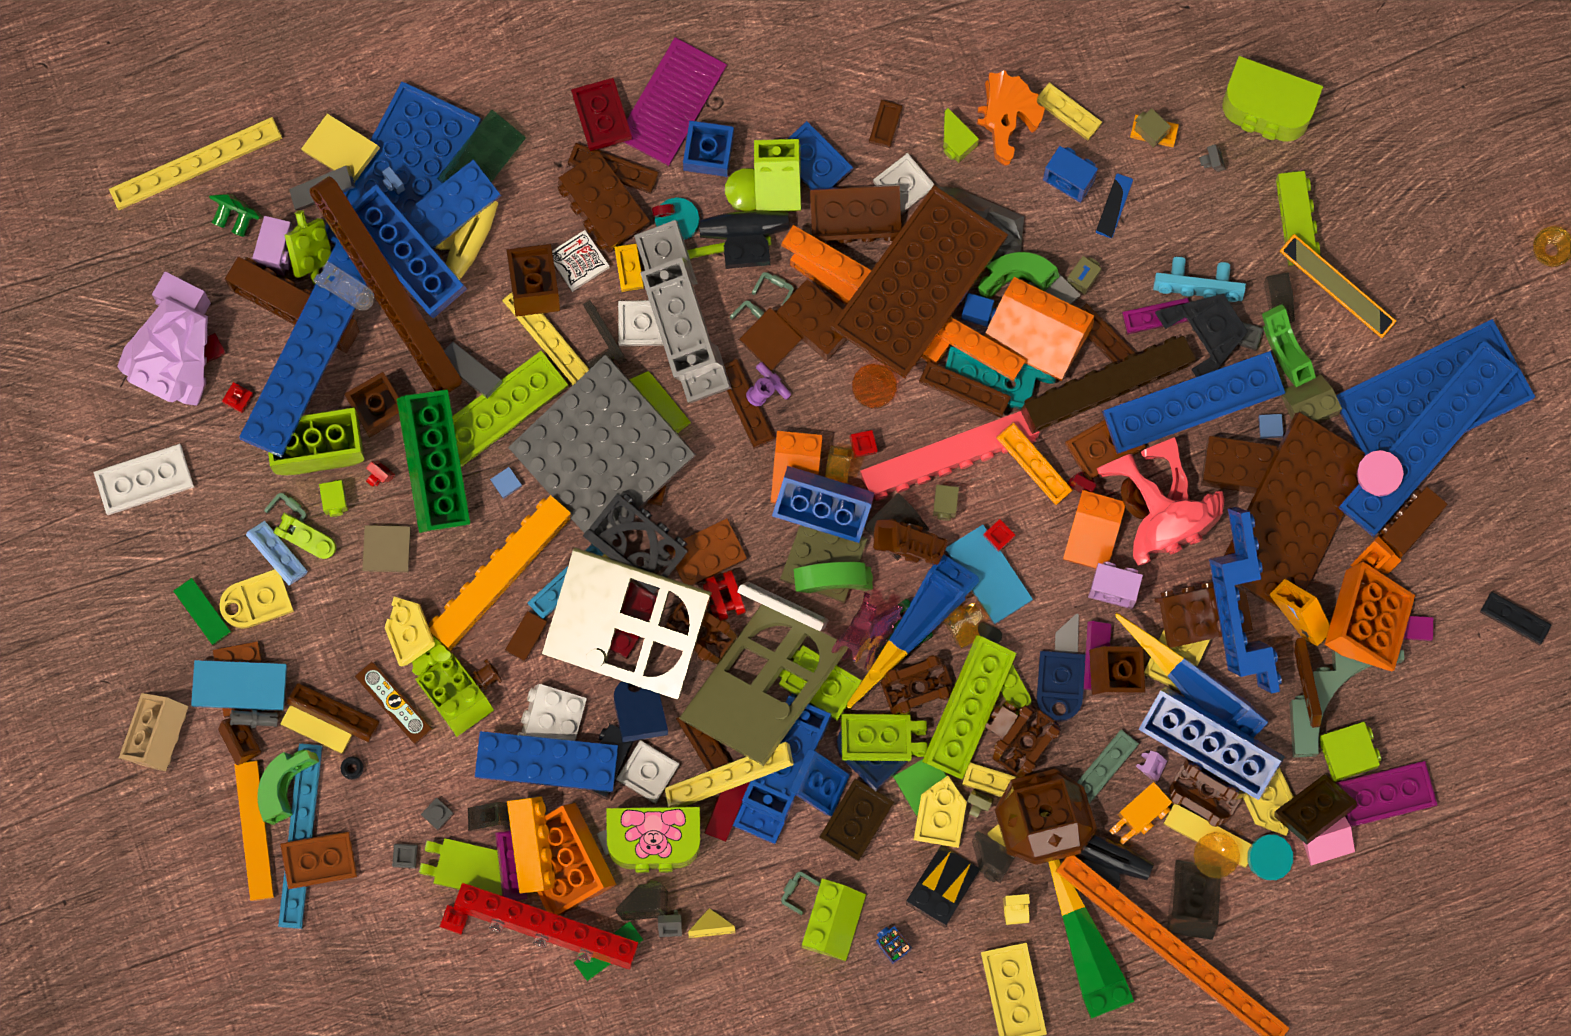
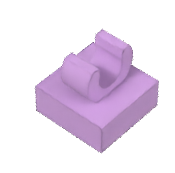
(1153, 765)

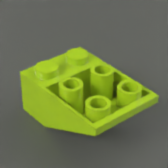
(777, 174)
(454, 695)

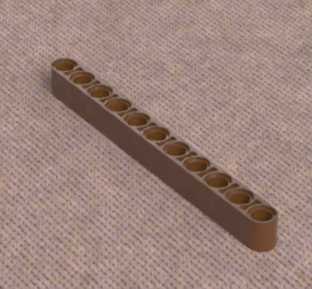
(384, 285)

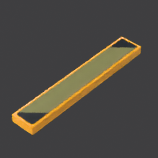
(1337, 286)

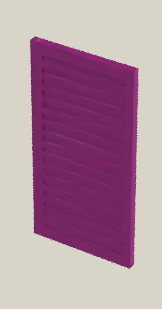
(672, 100)

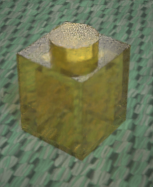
(839, 463)

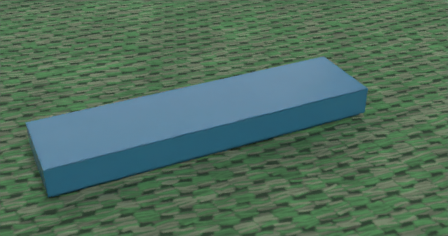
(546, 600)

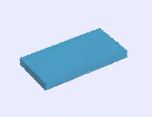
(998, 586)
(239, 685)

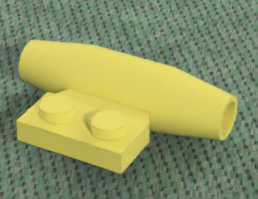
(468, 240)

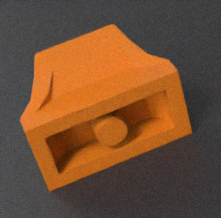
(1378, 556)

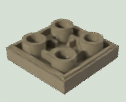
(386, 549)

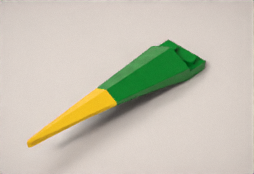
(1097, 972)

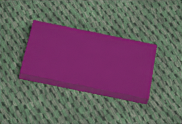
(1389, 793)

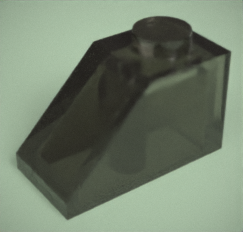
(1278, 292)
(488, 817)
(991, 857)
(644, 902)

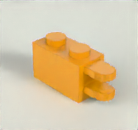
(1142, 811)

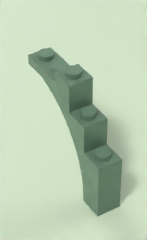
(1327, 682)

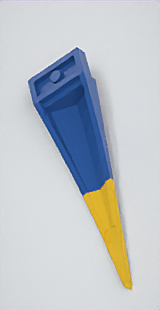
(936, 598)
(1199, 685)

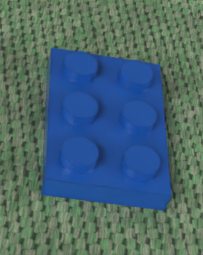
(819, 160)
(819, 782)

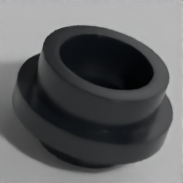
(352, 761)

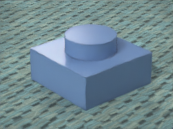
(392, 181)

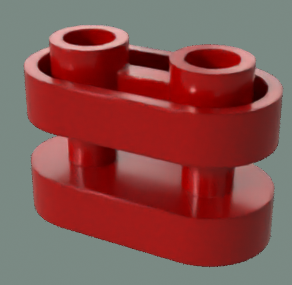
(719, 608)

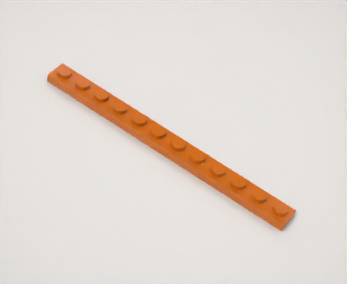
(854, 274)
(1170, 948)

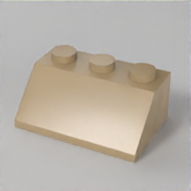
(153, 731)

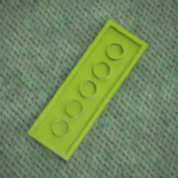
(510, 404)
(969, 707)

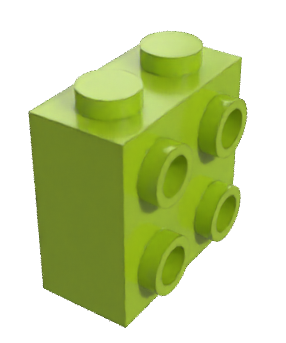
(1349, 751)

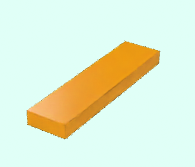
(1034, 463)

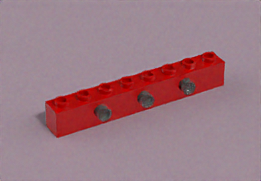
(545, 927)

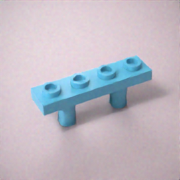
(1189, 286)

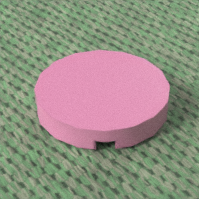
(1380, 473)

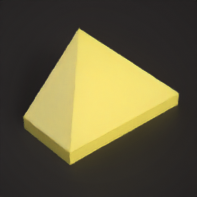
(711, 925)

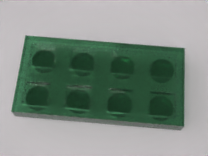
(488, 145)

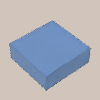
(1270, 426)
(506, 482)

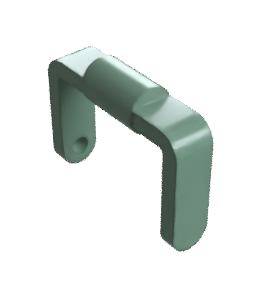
(775, 280)
(755, 310)
(293, 504)
(789, 888)

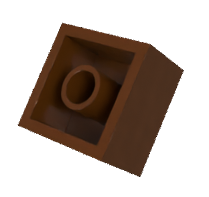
(375, 404)
(1117, 670)

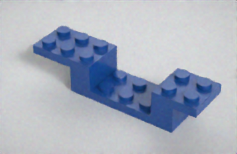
(1226, 572)
(769, 797)

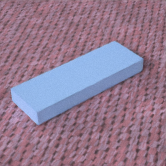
(276, 553)

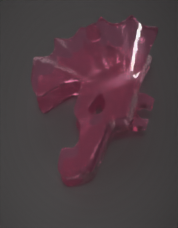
(868, 632)

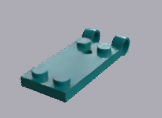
(973, 369)

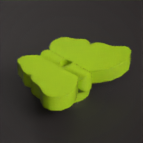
(437, 654)

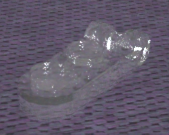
(345, 287)

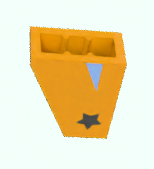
(1302, 611)

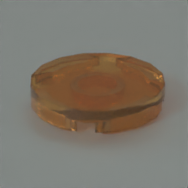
(874, 386)

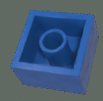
(708, 148)
(1070, 173)

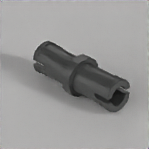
(253, 718)

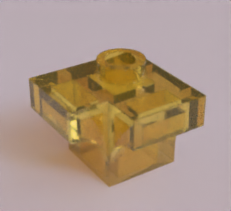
(964, 624)

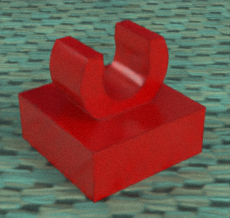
(237, 397)
(863, 444)
(379, 473)
(999, 535)
(453, 920)

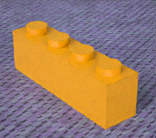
(531, 844)

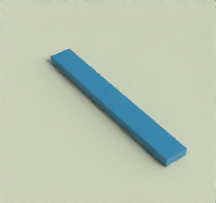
(300, 828)

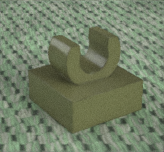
(979, 802)

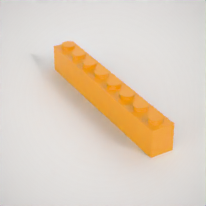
(500, 572)

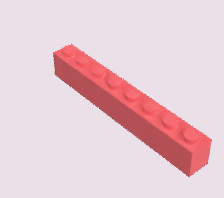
(941, 457)

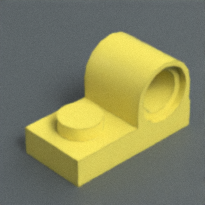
(1016, 909)

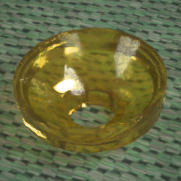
(1560, 239)

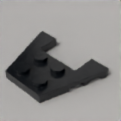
(1213, 323)

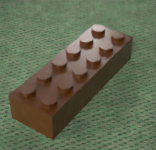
(277, 295)

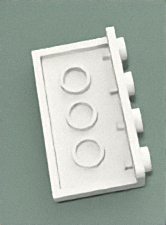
(552, 713)

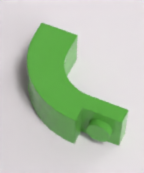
(1018, 265)
(1286, 348)
(833, 576)
(275, 782)

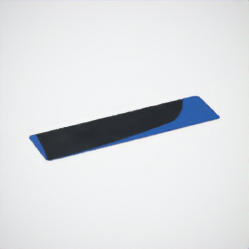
(1114, 206)

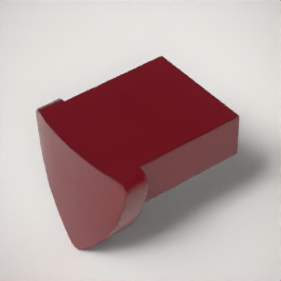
(1079, 483)

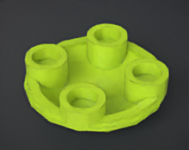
(741, 190)

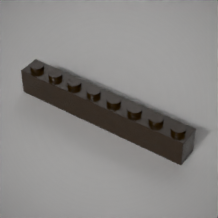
(1107, 384)

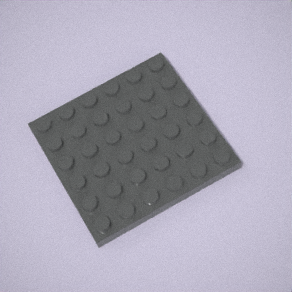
(600, 444)

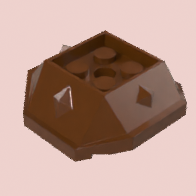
(1039, 837)

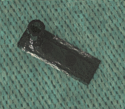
(613, 350)

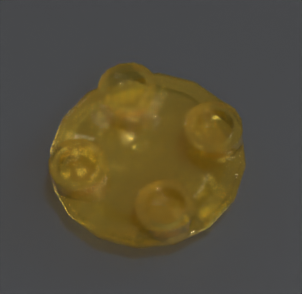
(1216, 855)

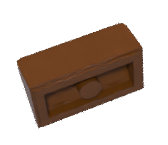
(239, 741)

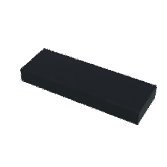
(1515, 618)

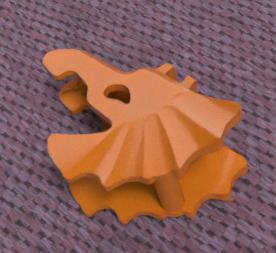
(1008, 99)

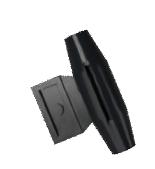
(745, 235)
(1112, 859)

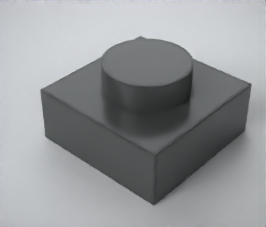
(437, 814)

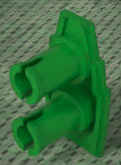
(230, 202)

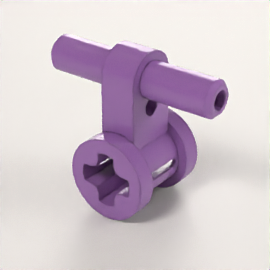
(765, 386)

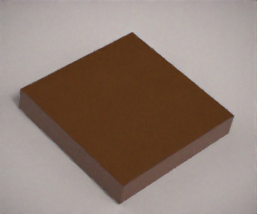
(770, 338)

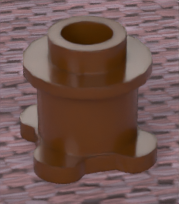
(486, 675)

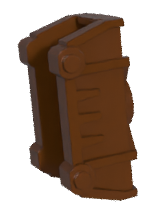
(908, 541)
(712, 625)
(914, 674)
(1019, 730)
(1202, 802)

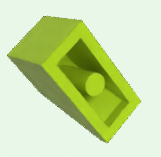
(957, 138)

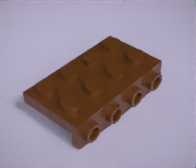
(602, 202)
(855, 213)
(1194, 614)

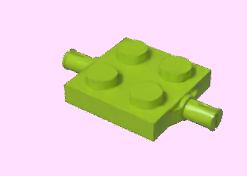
(308, 246)

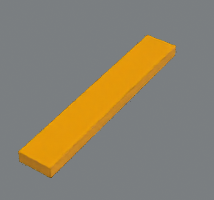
(253, 832)

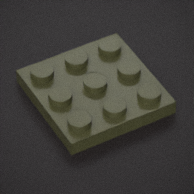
(819, 547)

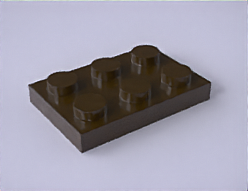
(1315, 809)
(856, 820)

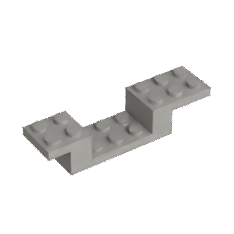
(677, 312)

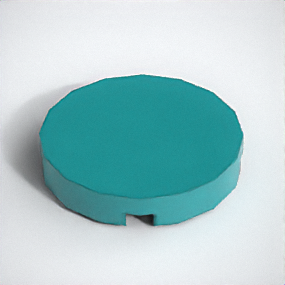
(685, 214)
(1270, 857)

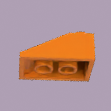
(796, 451)
(1094, 530)

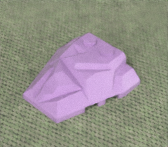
(169, 354)

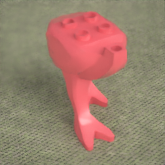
(1173, 518)

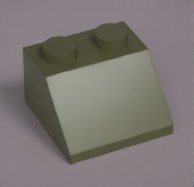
(1313, 399)

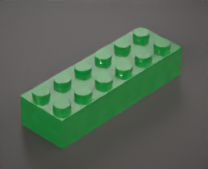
(433, 461)

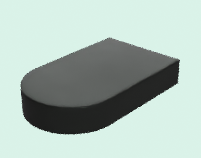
(990, 633)

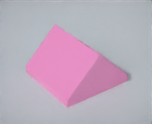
(1331, 844)

